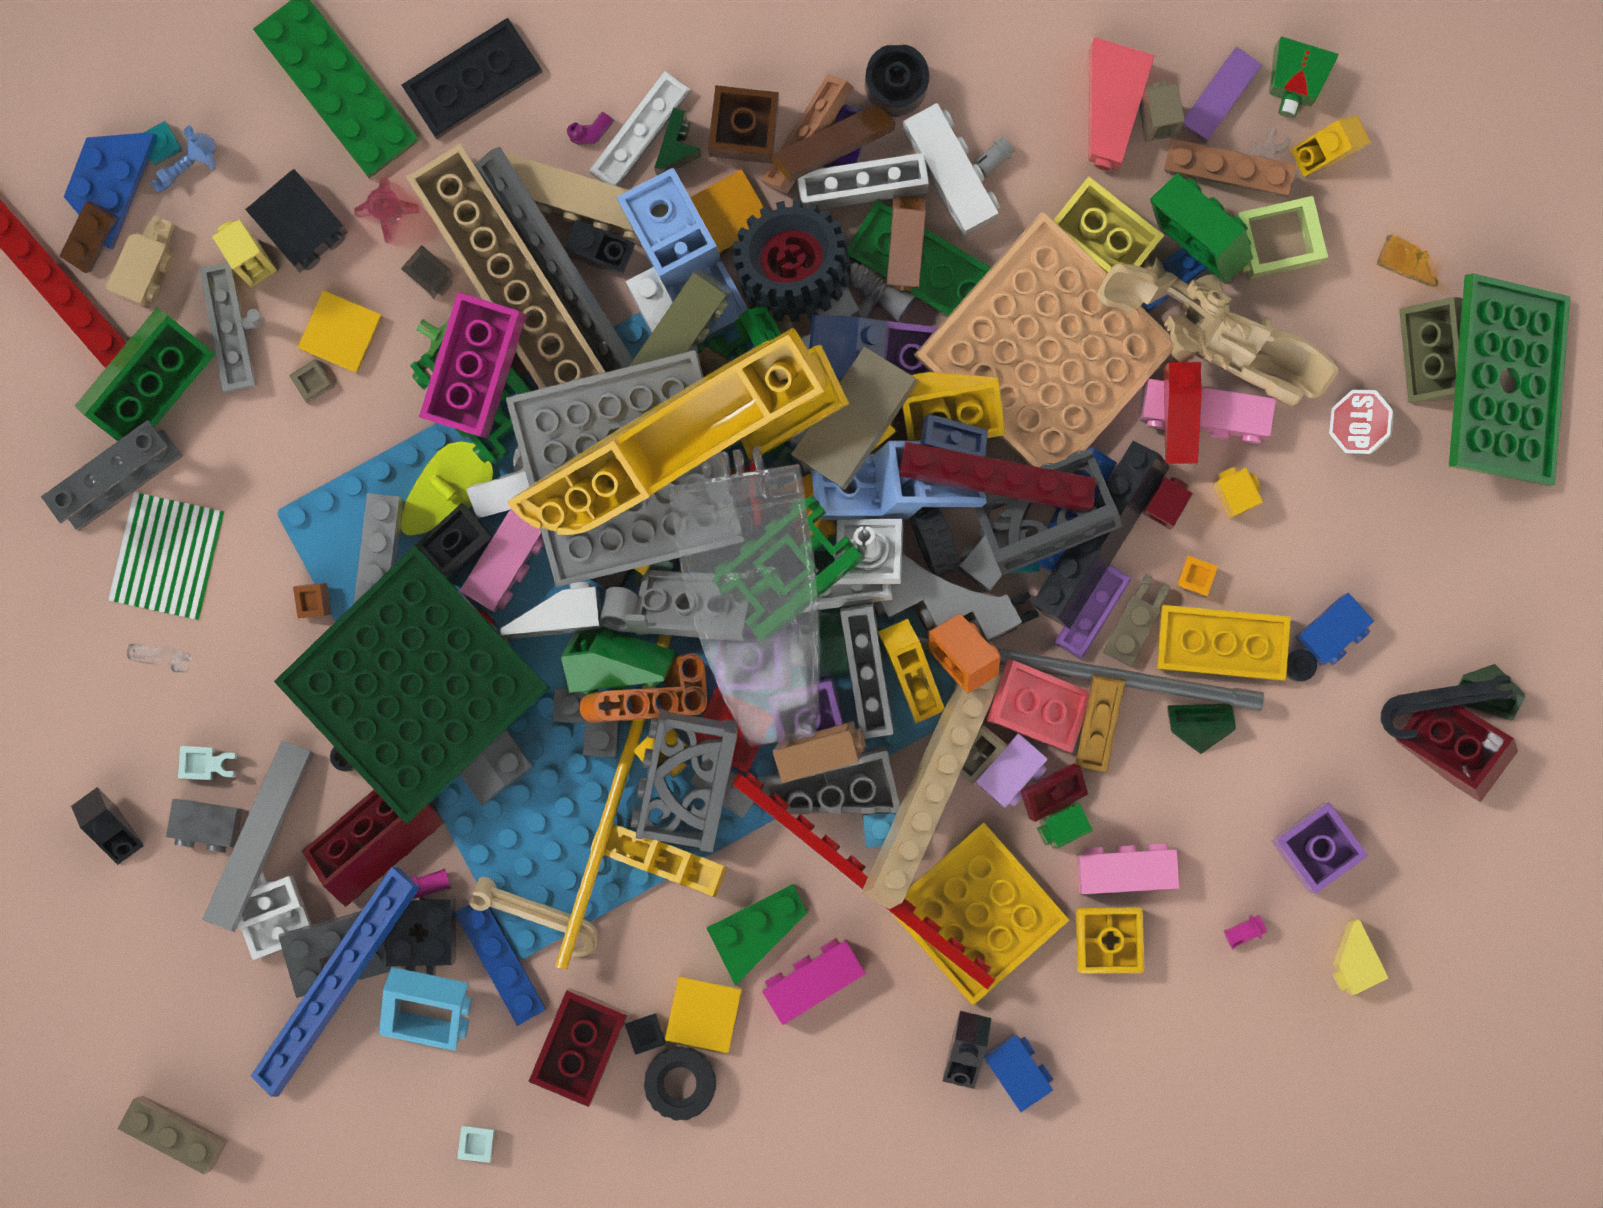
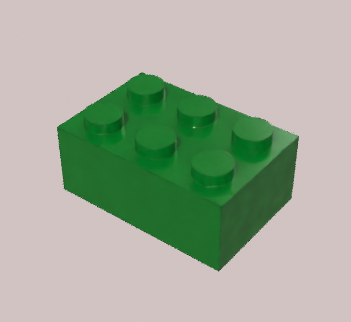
(1202, 227)

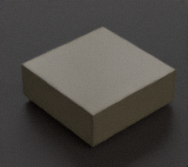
(311, 381)

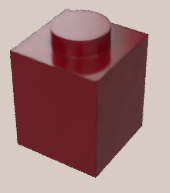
(1168, 502)

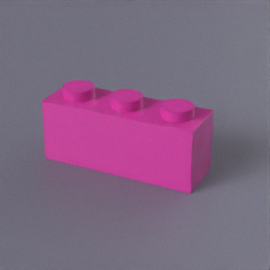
(812, 980)

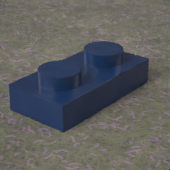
(953, 435)

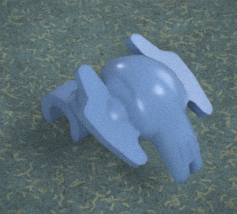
(200, 148)

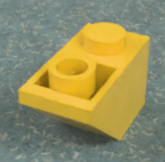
(1330, 145)

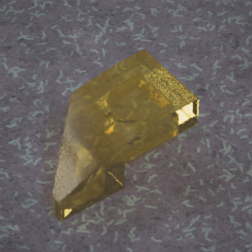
(1406, 260)

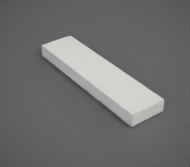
(640, 130)

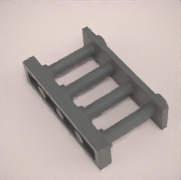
(112, 476)

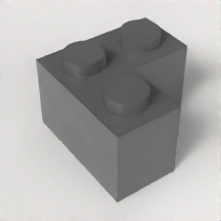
(600, 738)

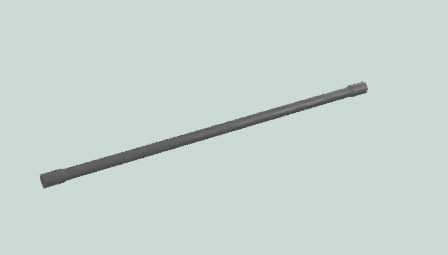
(1235, 697)

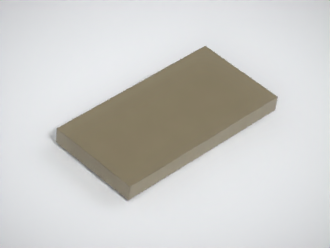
(846, 438)

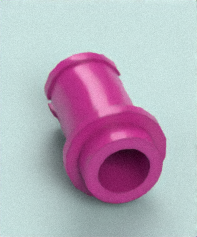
(431, 883)
(1245, 931)

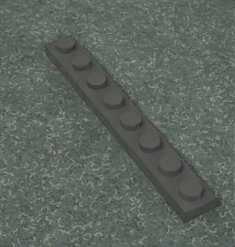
(553, 260)

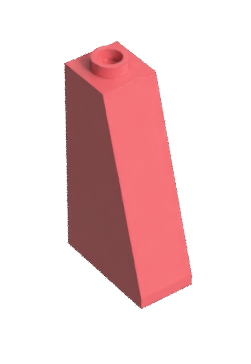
(1115, 93)

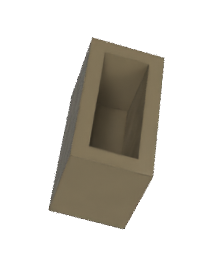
(1161, 111)

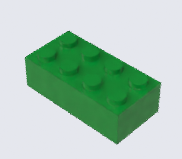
(145, 377)

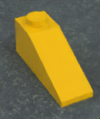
(911, 670)

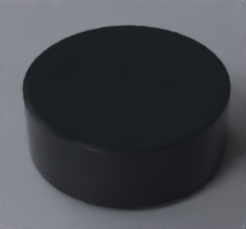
(1301, 665)

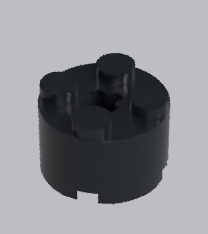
(895, 62)

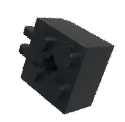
(438, 947)

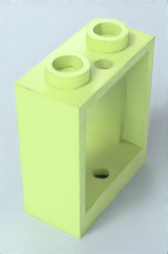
(1310, 230)

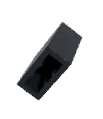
(297, 221)

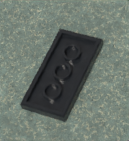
(471, 78)

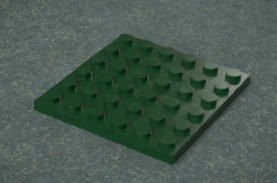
(411, 684)

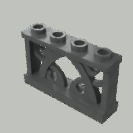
(1047, 542)
(702, 818)

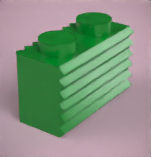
(1064, 826)

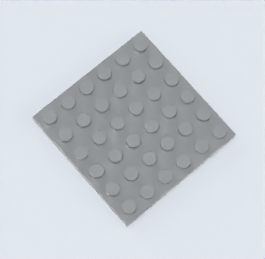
(573, 416)

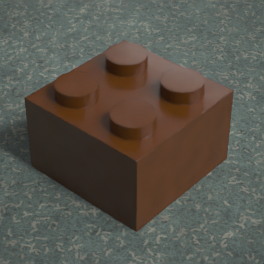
(743, 124)

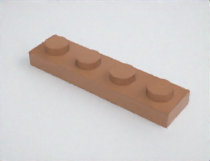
(816, 117)
(1230, 167)

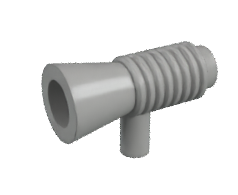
(875, 287)

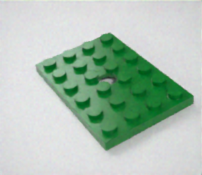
(1517, 429)

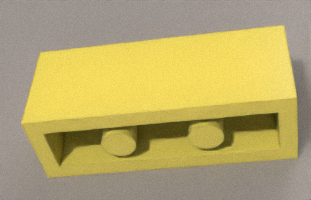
(243, 252)

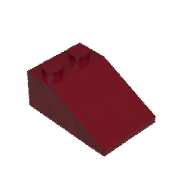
(1460, 748)

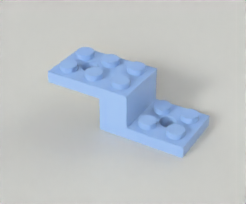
(678, 241)
(886, 495)

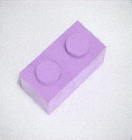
(1011, 772)

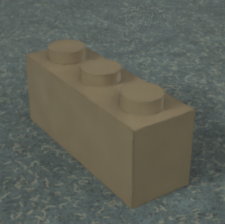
(172, 1134)

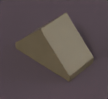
(982, 754)

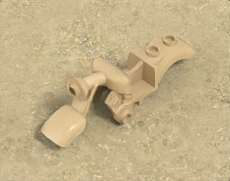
(1221, 337)

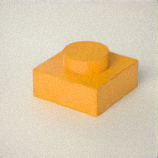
(1197, 576)

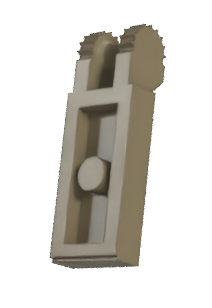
(1135, 624)

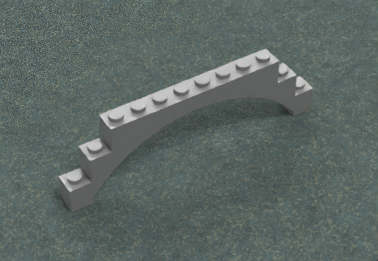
(918, 586)

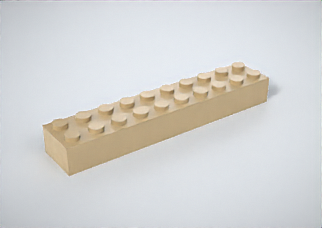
(502, 267)

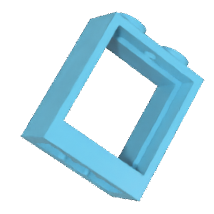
(429, 991)

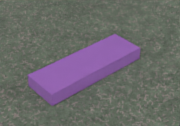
(1221, 94)
(1094, 613)

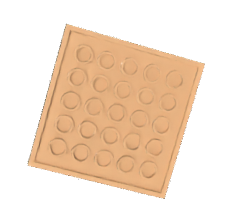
(1051, 343)

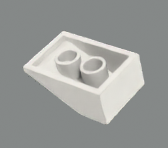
(561, 614)

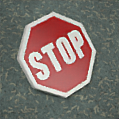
(1361, 422)

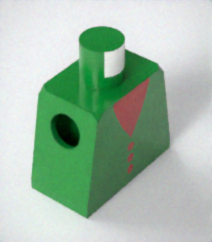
(1298, 74)

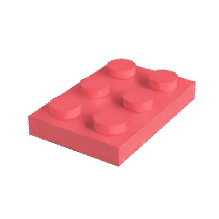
(1039, 706)

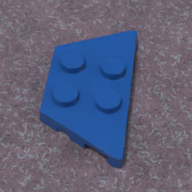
(110, 175)

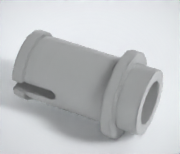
(994, 156)

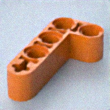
(644, 700)

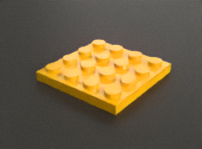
(987, 906)

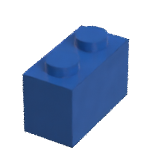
(1335, 629)
(1018, 1072)

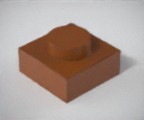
(312, 600)

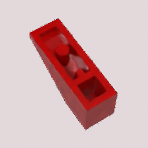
(1182, 412)

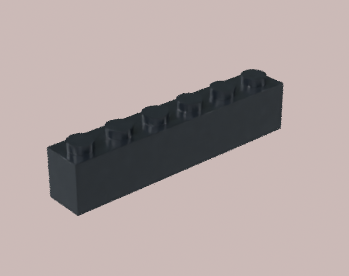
(1085, 564)

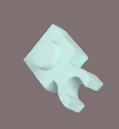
(201, 763)

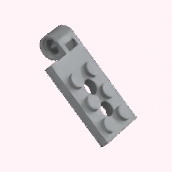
(653, 610)

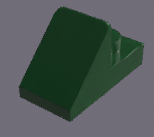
(673, 152)

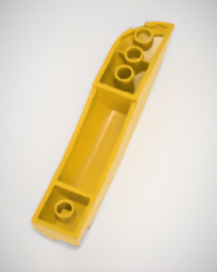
(673, 437)

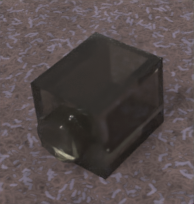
(428, 273)

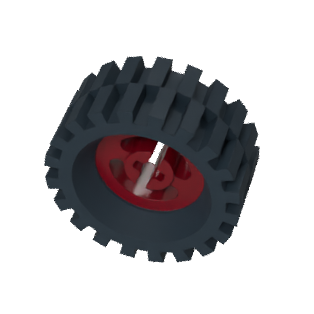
(786, 238)

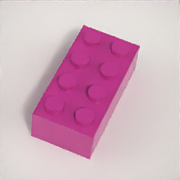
(472, 365)

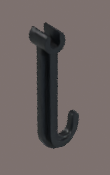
(1441, 698)

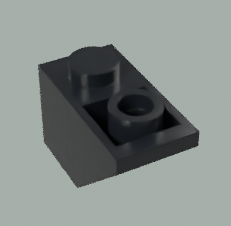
(598, 248)
(106, 825)
(967, 1049)

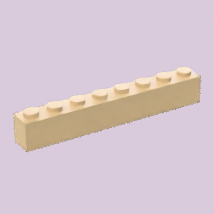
(928, 794)

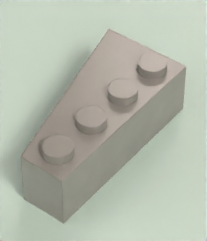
(849, 789)

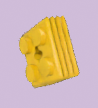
(1125, 956)

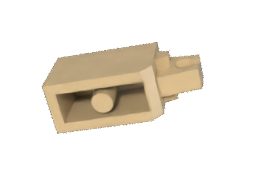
(143, 264)

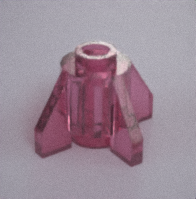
(388, 215)

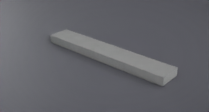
(257, 836)

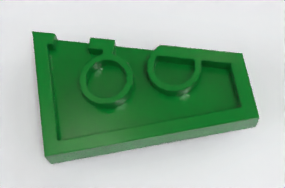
(755, 930)

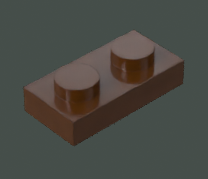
(88, 236)

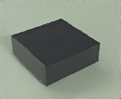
(645, 1033)

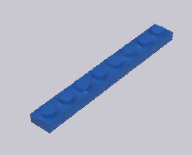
(335, 981)

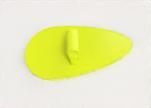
(443, 487)

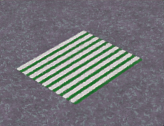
(166, 555)

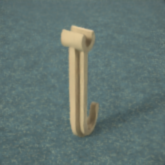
(487, 895)

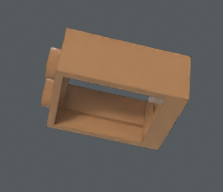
(823, 752)

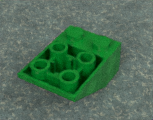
(613, 660)

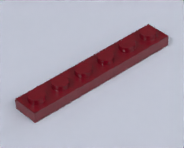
(997, 477)

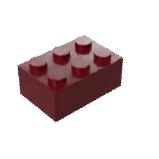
(578, 1047)

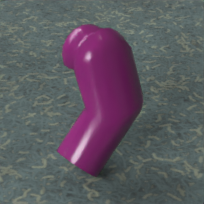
(592, 133)

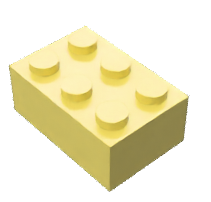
(1107, 227)

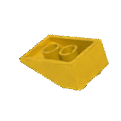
(957, 398)

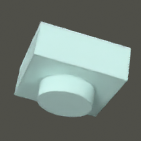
(476, 1143)

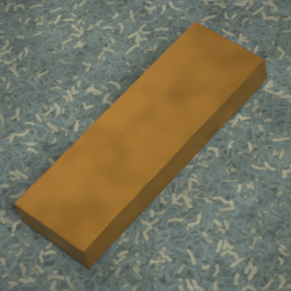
(1100, 722)

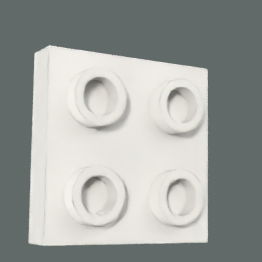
(881, 546)

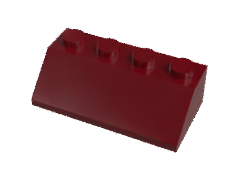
(366, 846)

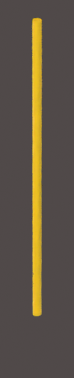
(603, 833)

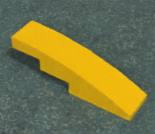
(665, 861)

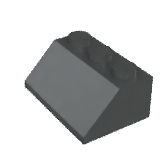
(497, 768)

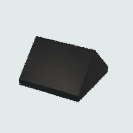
(455, 541)

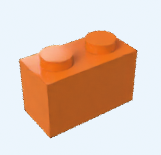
(964, 653)

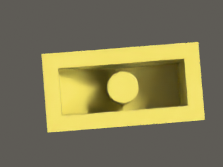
(1357, 960)

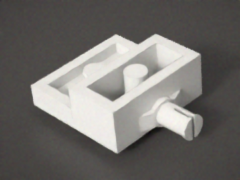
(272, 911)

